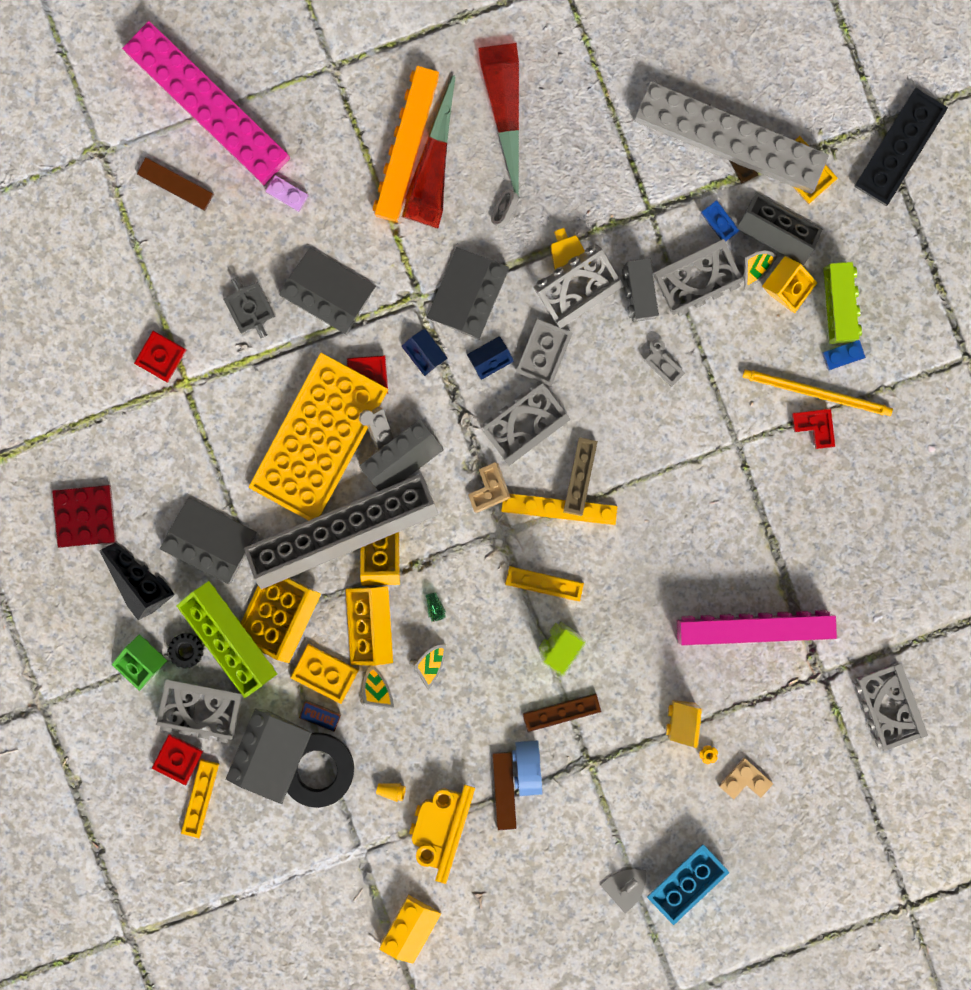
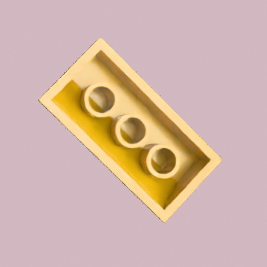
(369, 626)

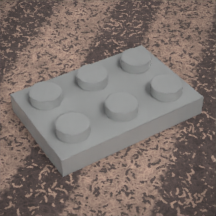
(544, 352)

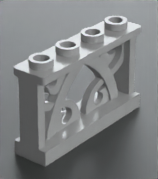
(672, 274)
(604, 288)
(551, 421)
(180, 692)
(914, 718)

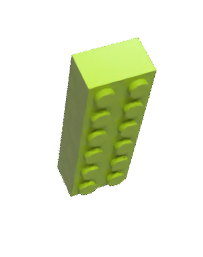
(226, 639)
(561, 647)

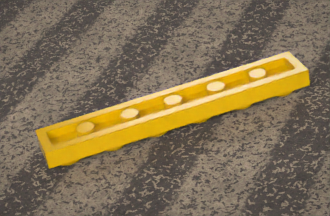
(554, 509)

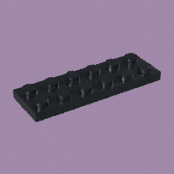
(901, 146)

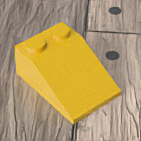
(381, 562)
(684, 723)

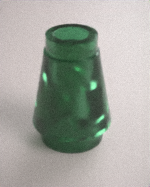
(434, 607)

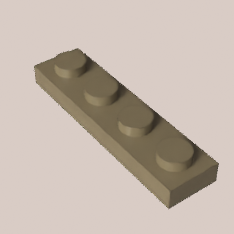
(580, 476)

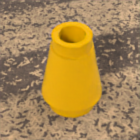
(392, 791)

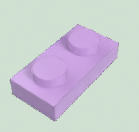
(287, 193)

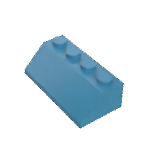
(688, 884)

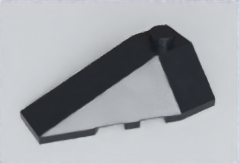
(137, 585)

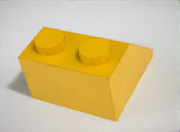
(789, 284)

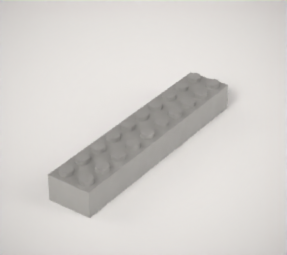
(731, 138)
(341, 531)

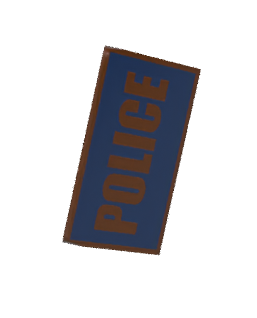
(320, 715)

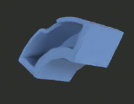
(528, 767)

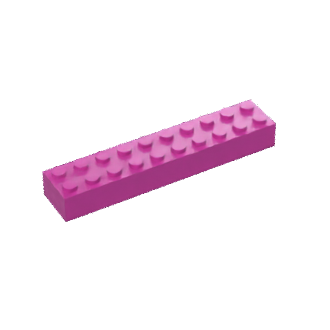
(206, 103)

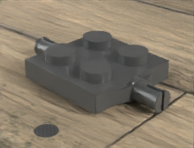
(249, 307)

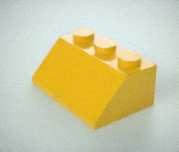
(409, 930)

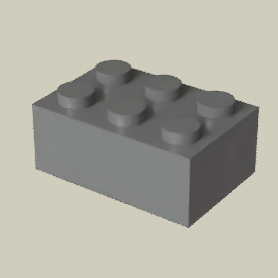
(640, 290)

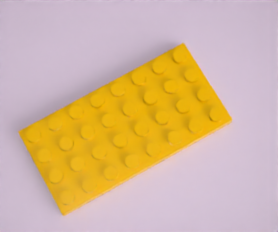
(317, 438)

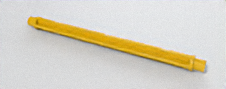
(817, 392)

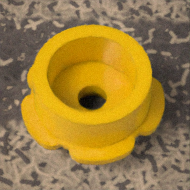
(708, 749)

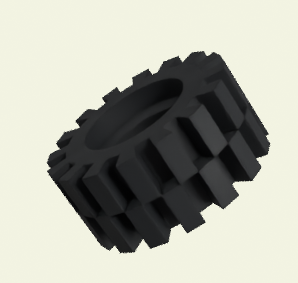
(174, 650)

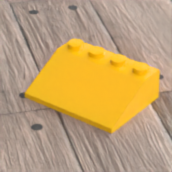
(280, 617)

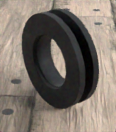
(345, 772)

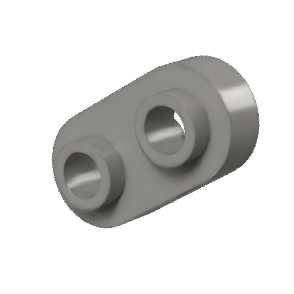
(504, 208)

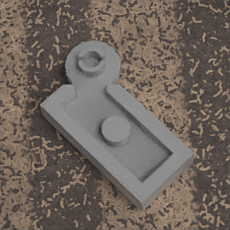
(663, 364)
(377, 426)

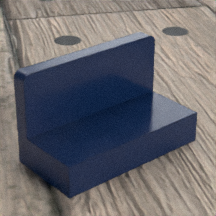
(424, 352)
(490, 357)

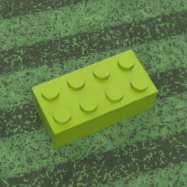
(841, 302)

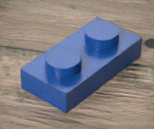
(720, 221)
(843, 355)

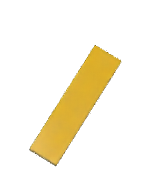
(544, 583)
(200, 798)

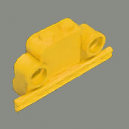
(440, 828)

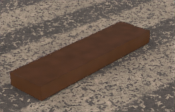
(175, 184)
(562, 712)
(504, 791)

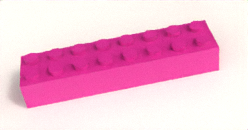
(756, 628)

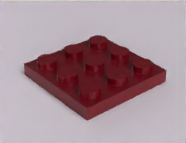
(84, 516)

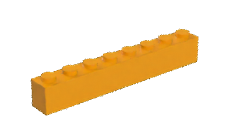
(407, 143)

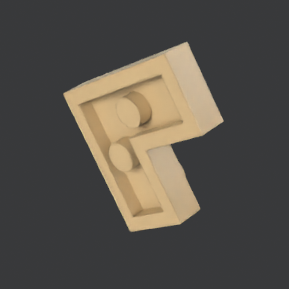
(494, 490)
(745, 775)

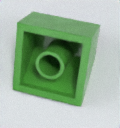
(139, 662)

